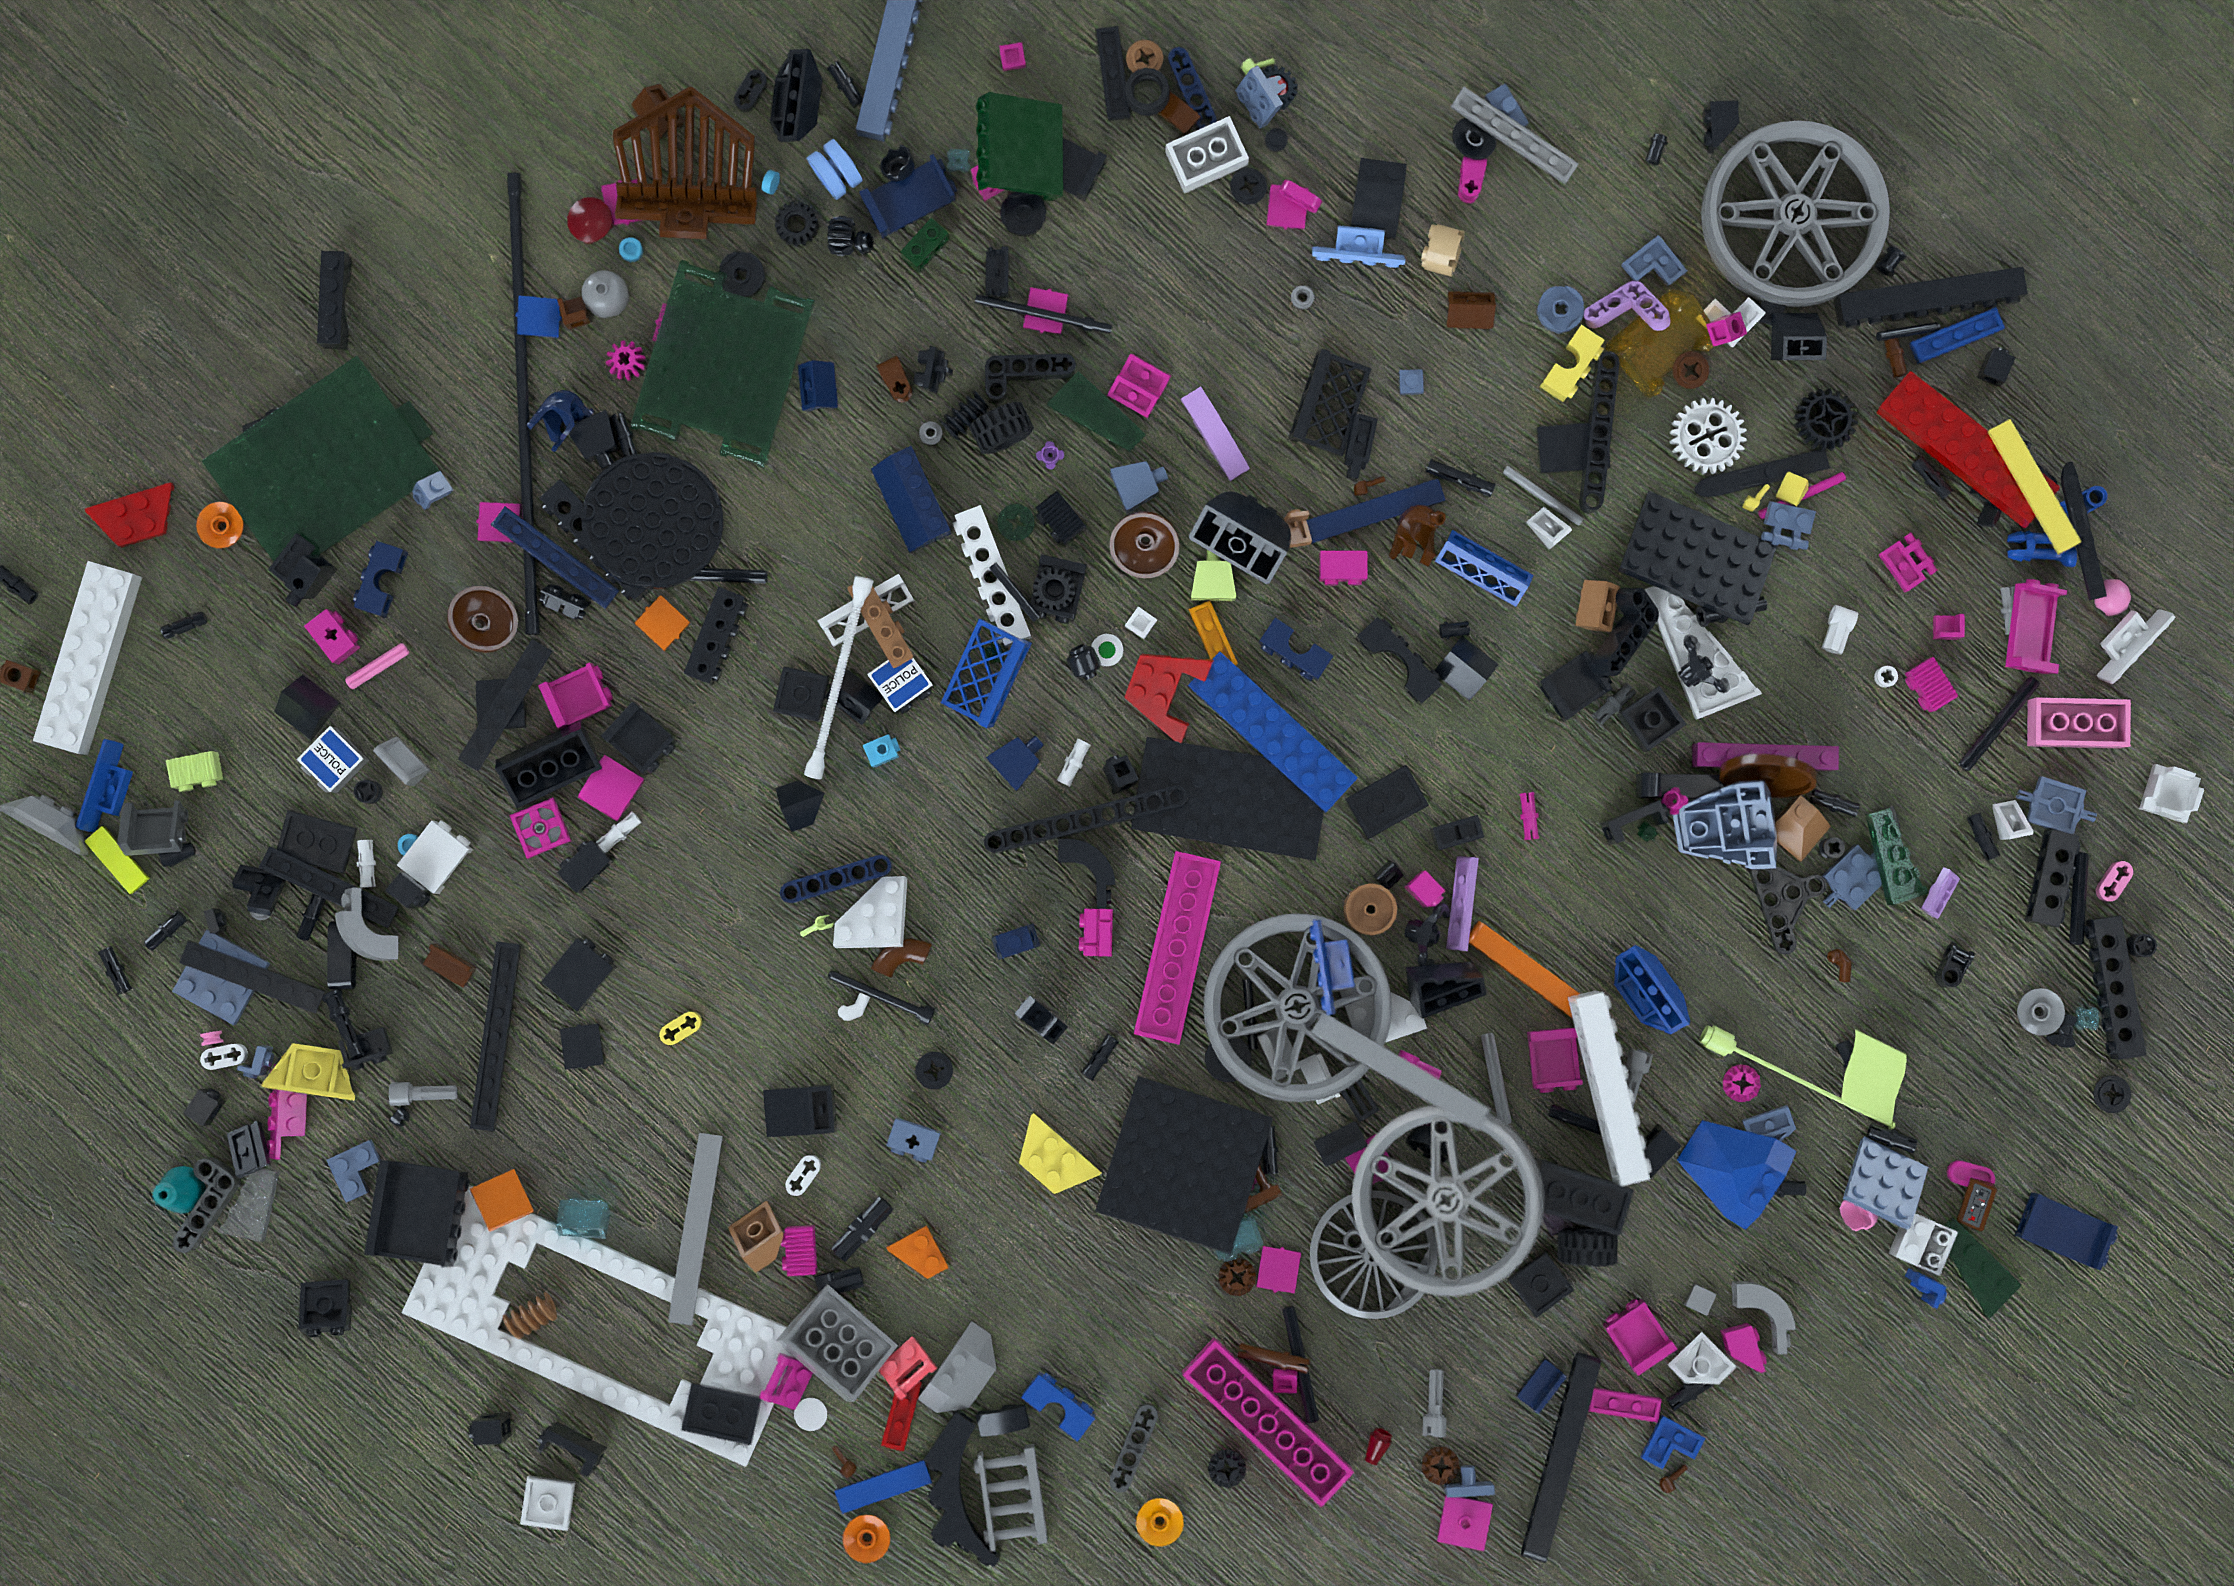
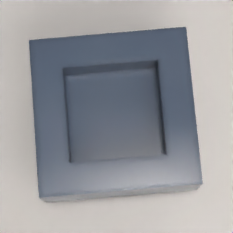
(1411, 382)

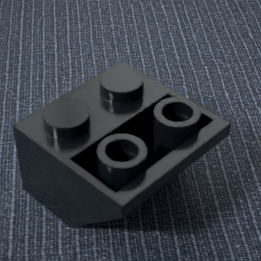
(1798, 337)

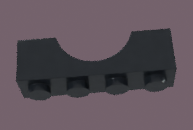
(334, 278)
(1420, 681)

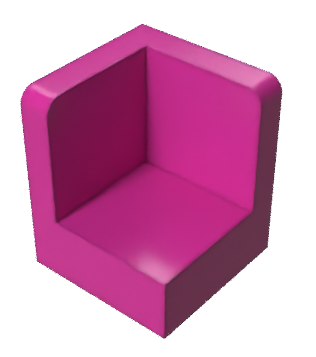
(1948, 627)

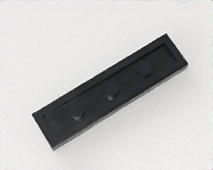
(1112, 73)

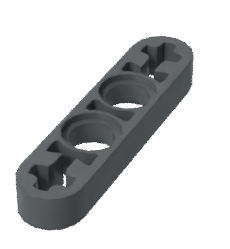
(1135, 1448)

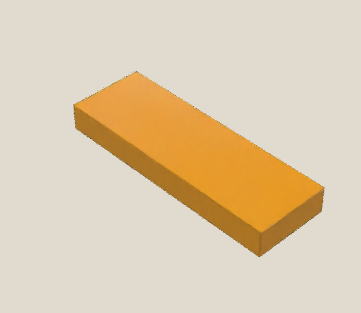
(1211, 631)

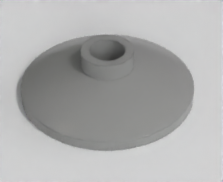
(2051, 1015)

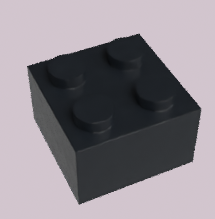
(1651, 719)

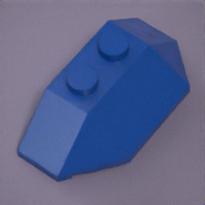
(1650, 990)

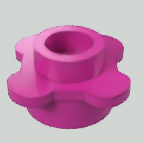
(1670, 796)

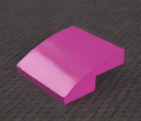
(1139, 385)
(611, 788)

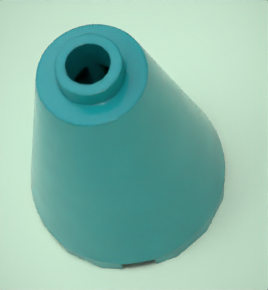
(179, 1190)

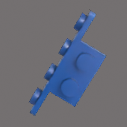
(106, 787)
(1334, 964)

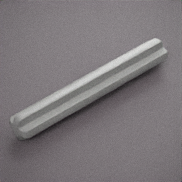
(1496, 1078)

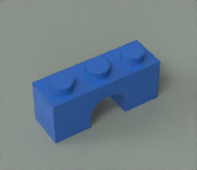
(1044, 1390)

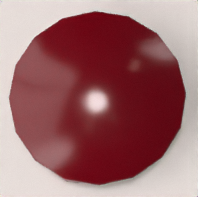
(589, 220)

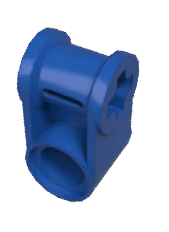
(2090, 506)

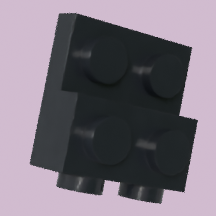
(325, 1307)

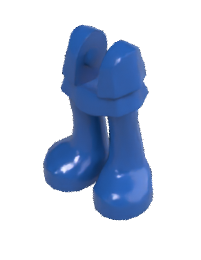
(2067, 558)

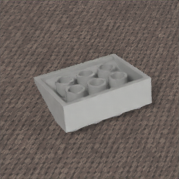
(837, 1343)

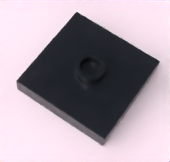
(801, 694)
(1540, 1284)

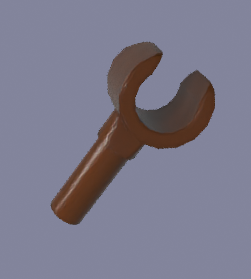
(1361, 487)
(849, 1467)
(1666, 1483)

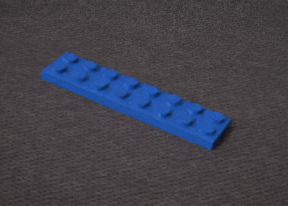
(1273, 733)

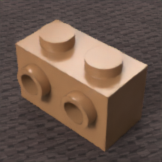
(1597, 606)

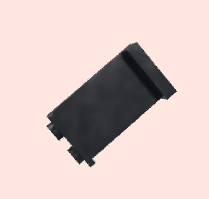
(1080, 169)

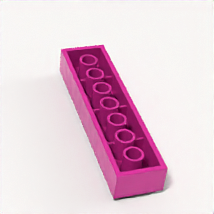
(1267, 1421)

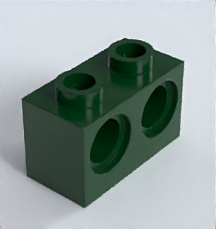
(925, 245)

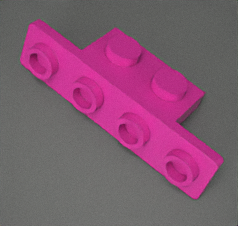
(286, 1118)

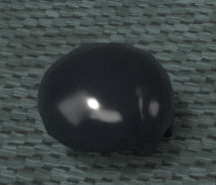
(897, 164)

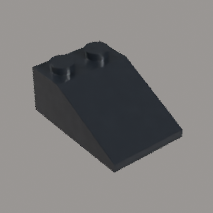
(1378, 195)

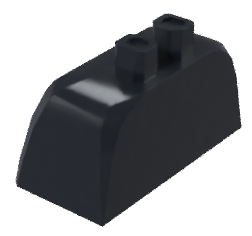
(1243, 534)

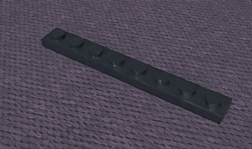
(495, 1036)

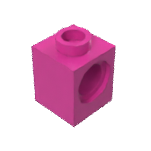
(1726, 329)

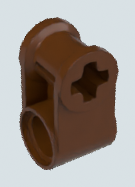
(894, 377)

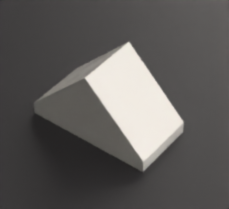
(1548, 527)
(2011, 821)

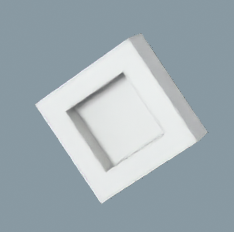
(1141, 623)

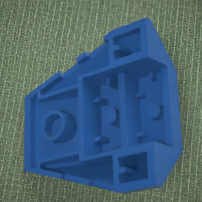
(1736, 1168)

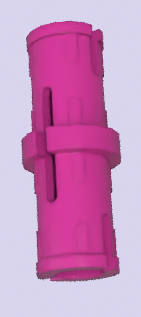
(1529, 816)

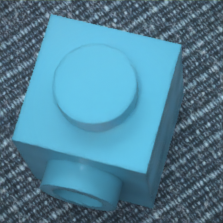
(882, 750)

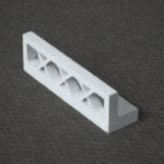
(843, 612)

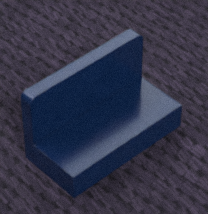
(817, 385)
(1541, 1386)

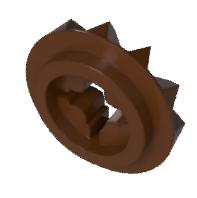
(1700, 369)
(1236, 1288)
(1433, 1457)

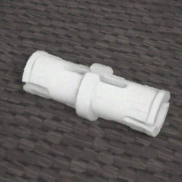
(1073, 762)
(618, 832)
(366, 863)

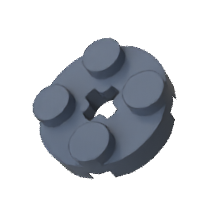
(1558, 322)

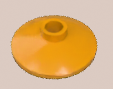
(1163, 1533)

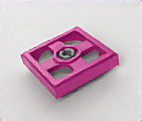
(540, 828)

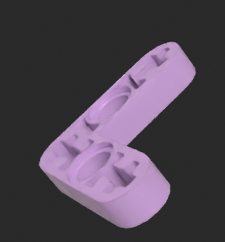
(1628, 300)

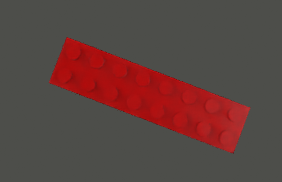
(1957, 444)

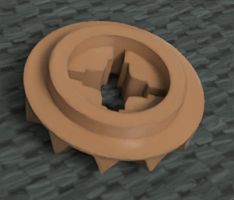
(1148, 49)

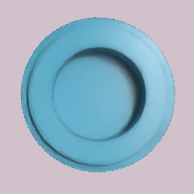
(770, 182)
(631, 249)
(406, 842)

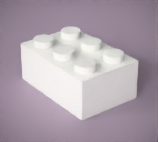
(1206, 154)

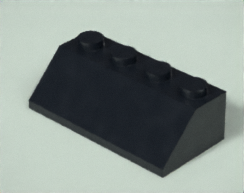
(548, 764)

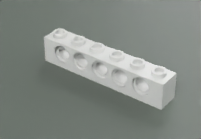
(975, 519)

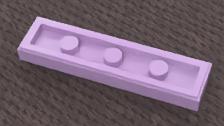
(1462, 903)

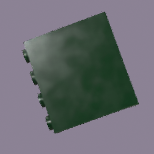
(1020, 145)

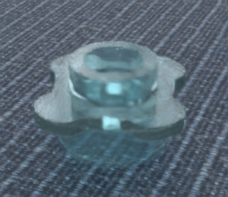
(956, 154)
(2091, 1013)

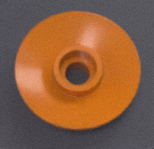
(210, 520)
(863, 1550)

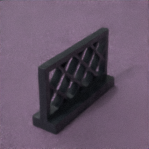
(1310, 397)

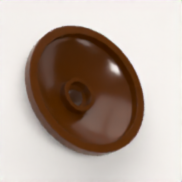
(1141, 557)
(489, 609)

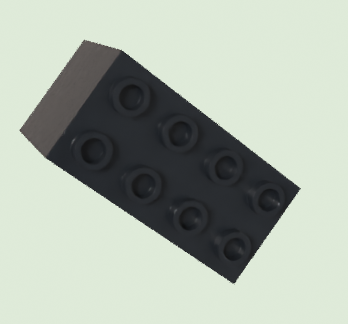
(1583, 1197)

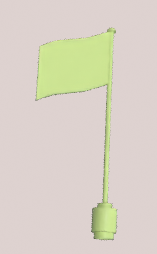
(1868, 1082)

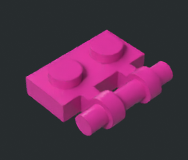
(1903, 567)

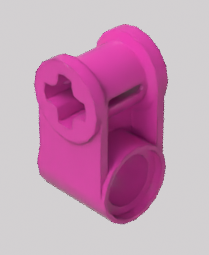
(1472, 176)

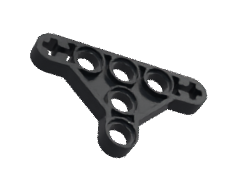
(1787, 908)

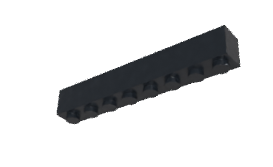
(1930, 296)

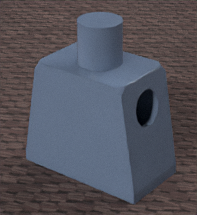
(1137, 483)

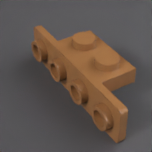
(885, 629)

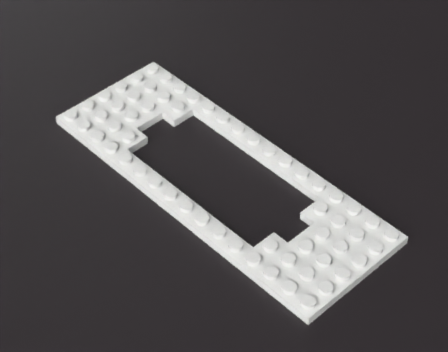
(464, 1305)

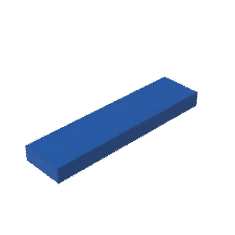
(1956, 335)
(883, 1486)

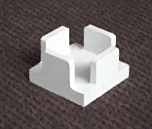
(2172, 793)

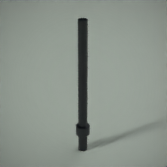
(1086, 323)

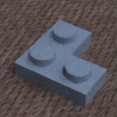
(1655, 256)
(347, 1169)

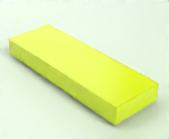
(121, 866)

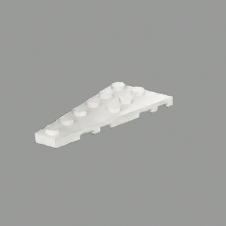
(1677, 621)

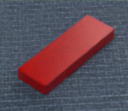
(900, 1418)

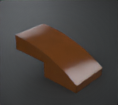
(1179, 114)

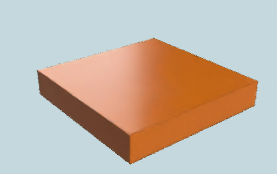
(501, 1200)

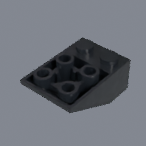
(800, 1111)

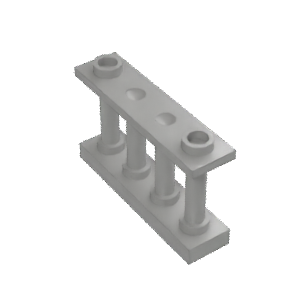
(1033, 1505)

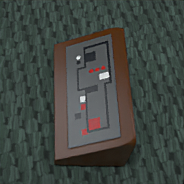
(1977, 1204)

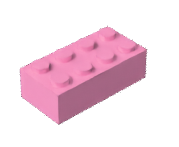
(2078, 723)

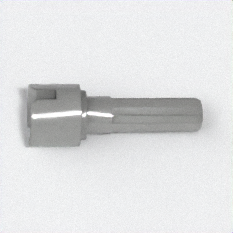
(1637, 1064)
(404, 1093)
(1434, 1422)

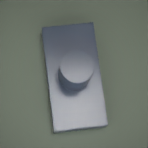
(1505, 102)
(1469, 1486)

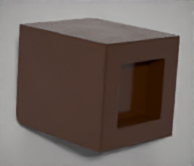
(573, 312)

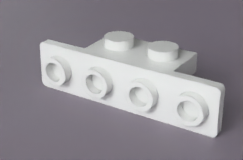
(2130, 640)

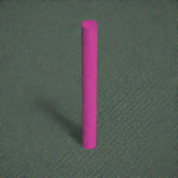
(1817, 488)

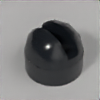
(396, 1118)

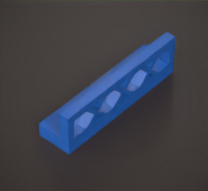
(1492, 564)

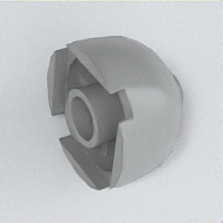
(605, 294)

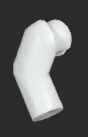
(855, 1010)

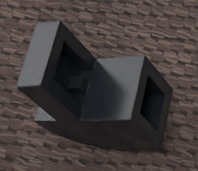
(1041, 1019)

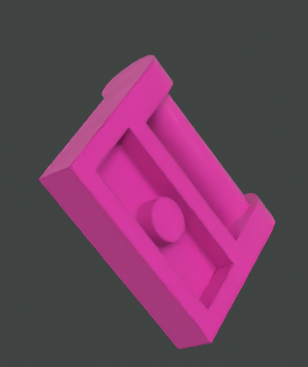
(792, 1383)

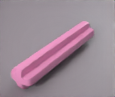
(377, 666)

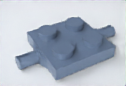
(2056, 805)
(1852, 878)

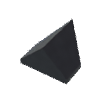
(799, 804)

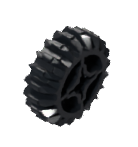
(1824, 409)

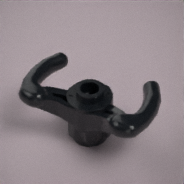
(1699, 668)
(1426, 932)

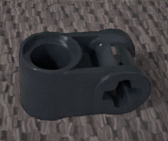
(1955, 961)

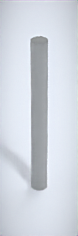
(1542, 495)

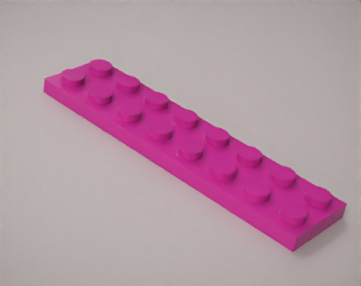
(1177, 947)

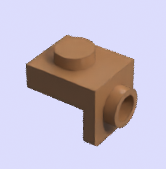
(1298, 526)

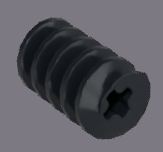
(965, 416)

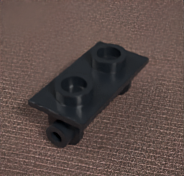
(555, 596)

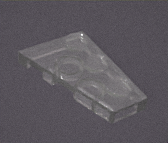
(253, 1208)

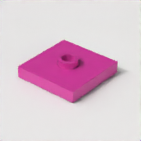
(1465, 1522)

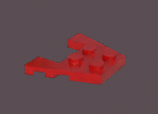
(1155, 686)

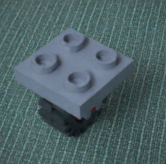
(1266, 92)

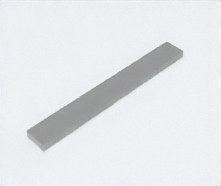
(1400, 1071)
(695, 1229)

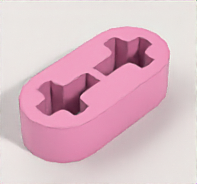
(2110, 877)

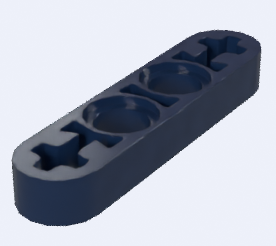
(1191, 90)

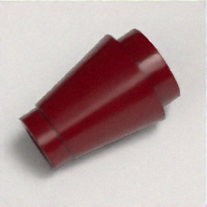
(1377, 1446)

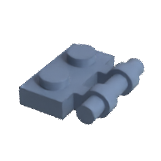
(1790, 518)

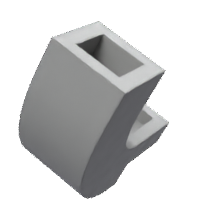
(356, 933)
(1753, 1295)

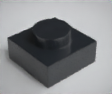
(1770, 308)
(216, 920)

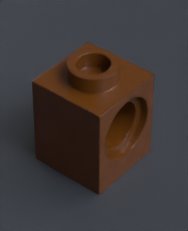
(28, 678)

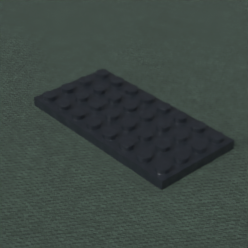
(1231, 800)

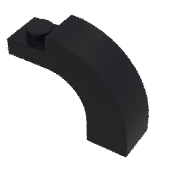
(1084, 853)

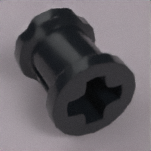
(1890, 261)
(1839, 847)

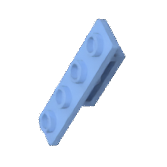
(1359, 245)

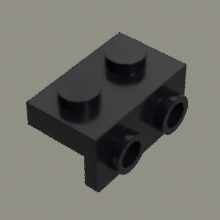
(374, 1045)

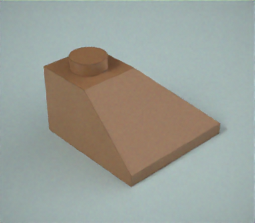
(1800, 827)
(757, 1236)

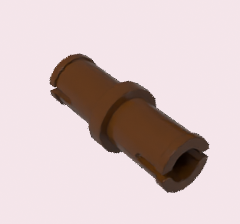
(1895, 357)

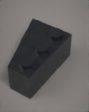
(1443, 986)

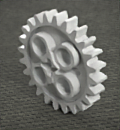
(1716, 454)

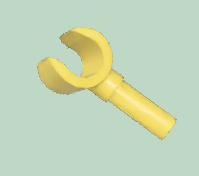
(1752, 503)

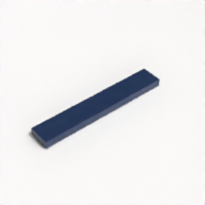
(1374, 510)
(555, 557)

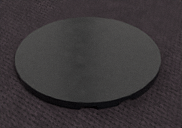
(652, 520)

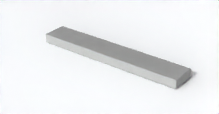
(1514, 135)

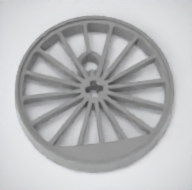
(1407, 1296)

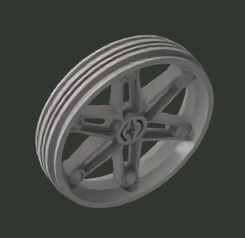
(1841, 146)
(1241, 945)
(1389, 1260)

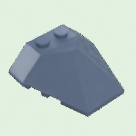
(1730, 826)

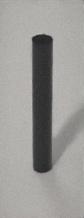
(1908, 331)
(1015, 592)
(1249, 1004)

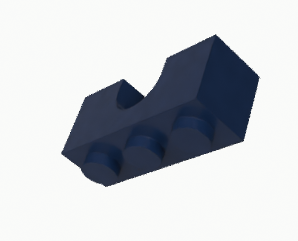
(383, 559)
(1276, 641)

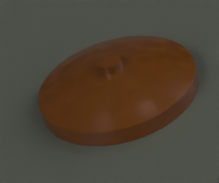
(1782, 774)

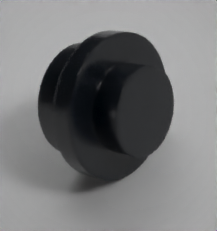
(1276, 139)
(863, 242)

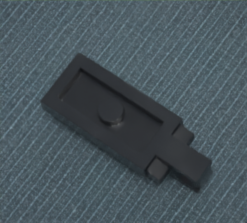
(1359, 444)

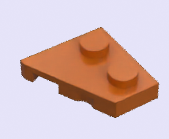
(920, 1252)

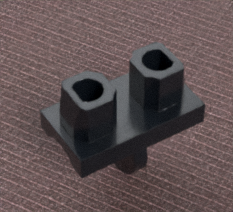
(935, 370)

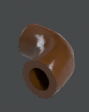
(891, 957)

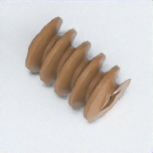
(532, 1317)

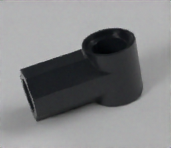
(840, 1281)

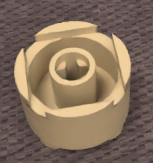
(1443, 250)

